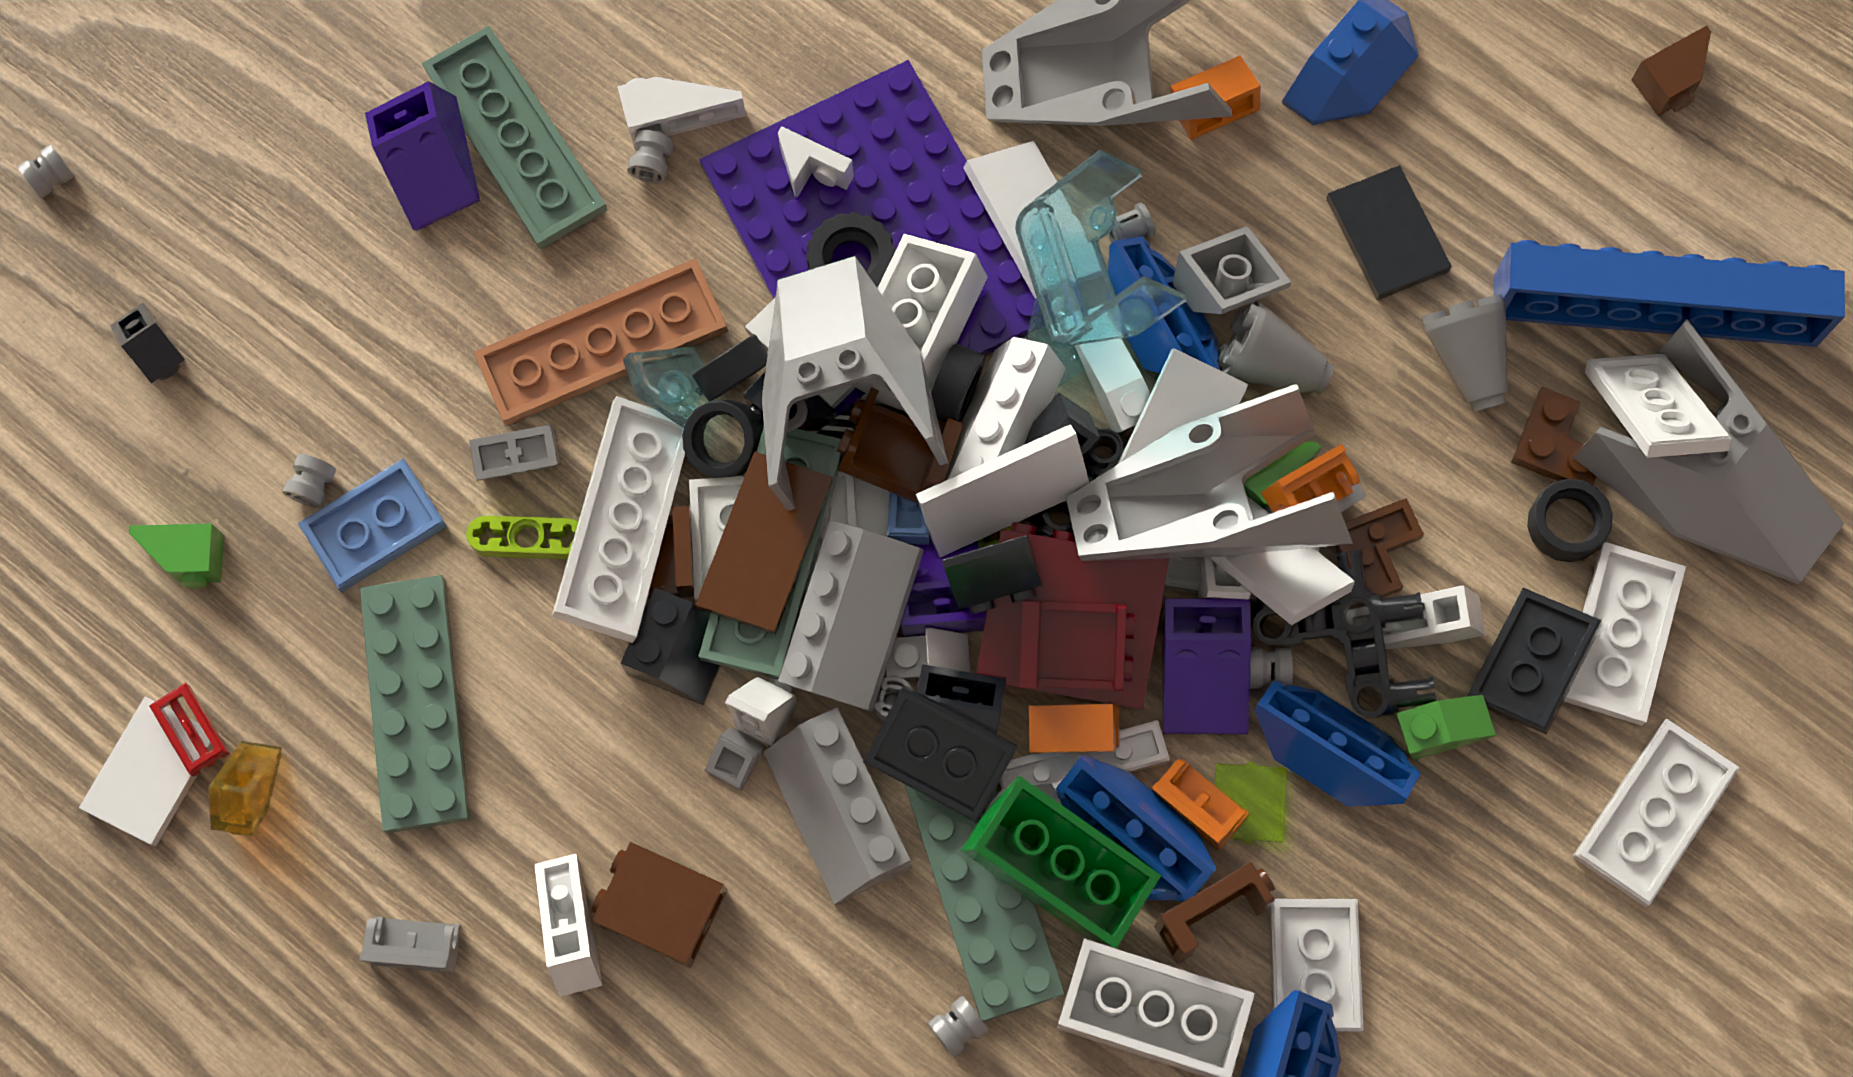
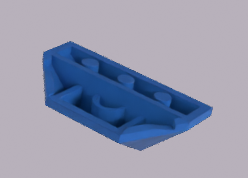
(1354, 64)
(1177, 330)
(1334, 747)
(1140, 824)
(1295, 1041)

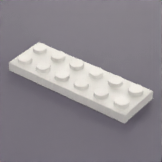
(622, 522)

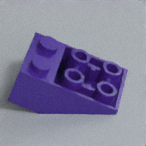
(424, 153)
(932, 599)
(1206, 666)

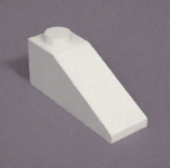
(676, 105)
(1115, 382)
(1448, 617)
(762, 709)
(567, 926)

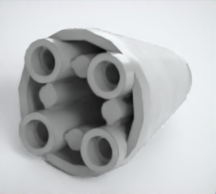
(1473, 348)
(1272, 353)

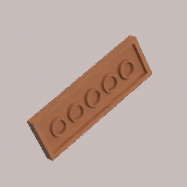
(590, 342)

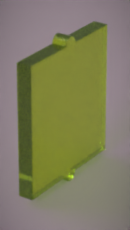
(1261, 793)

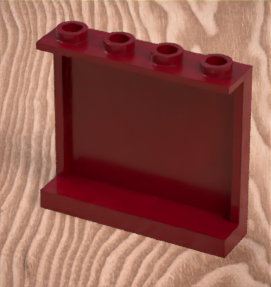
(1068, 579)

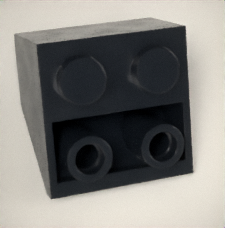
(967, 693)

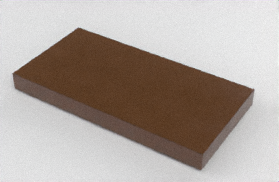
(763, 547)

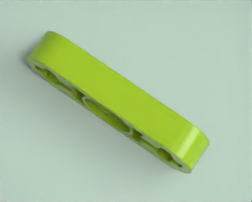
(496, 546)

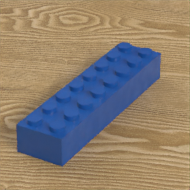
(1662, 292)

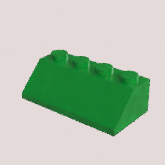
(1061, 863)

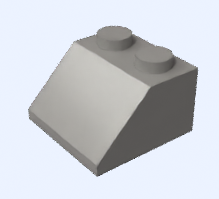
(1227, 273)

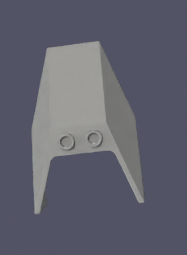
(1087, 68)
(830, 334)
(1190, 495)
(1734, 502)

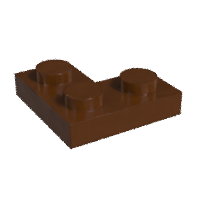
(1545, 442)
(1378, 534)

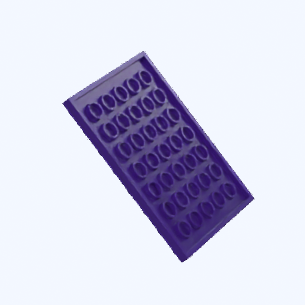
(904, 177)

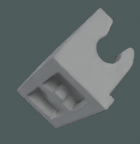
(514, 452)
(411, 944)

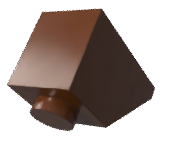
(1673, 73)

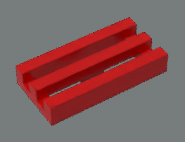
(207, 758)

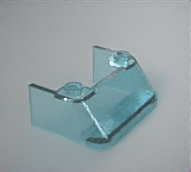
(1066, 264)

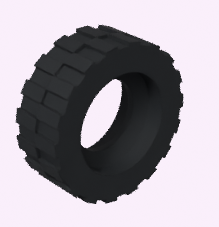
(852, 229)

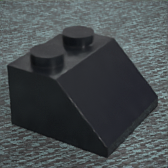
(993, 573)
(670, 647)

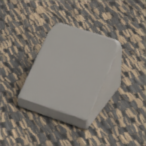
(734, 758)

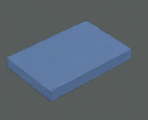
(372, 525)

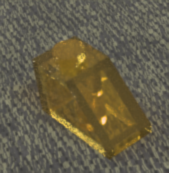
(244, 788)

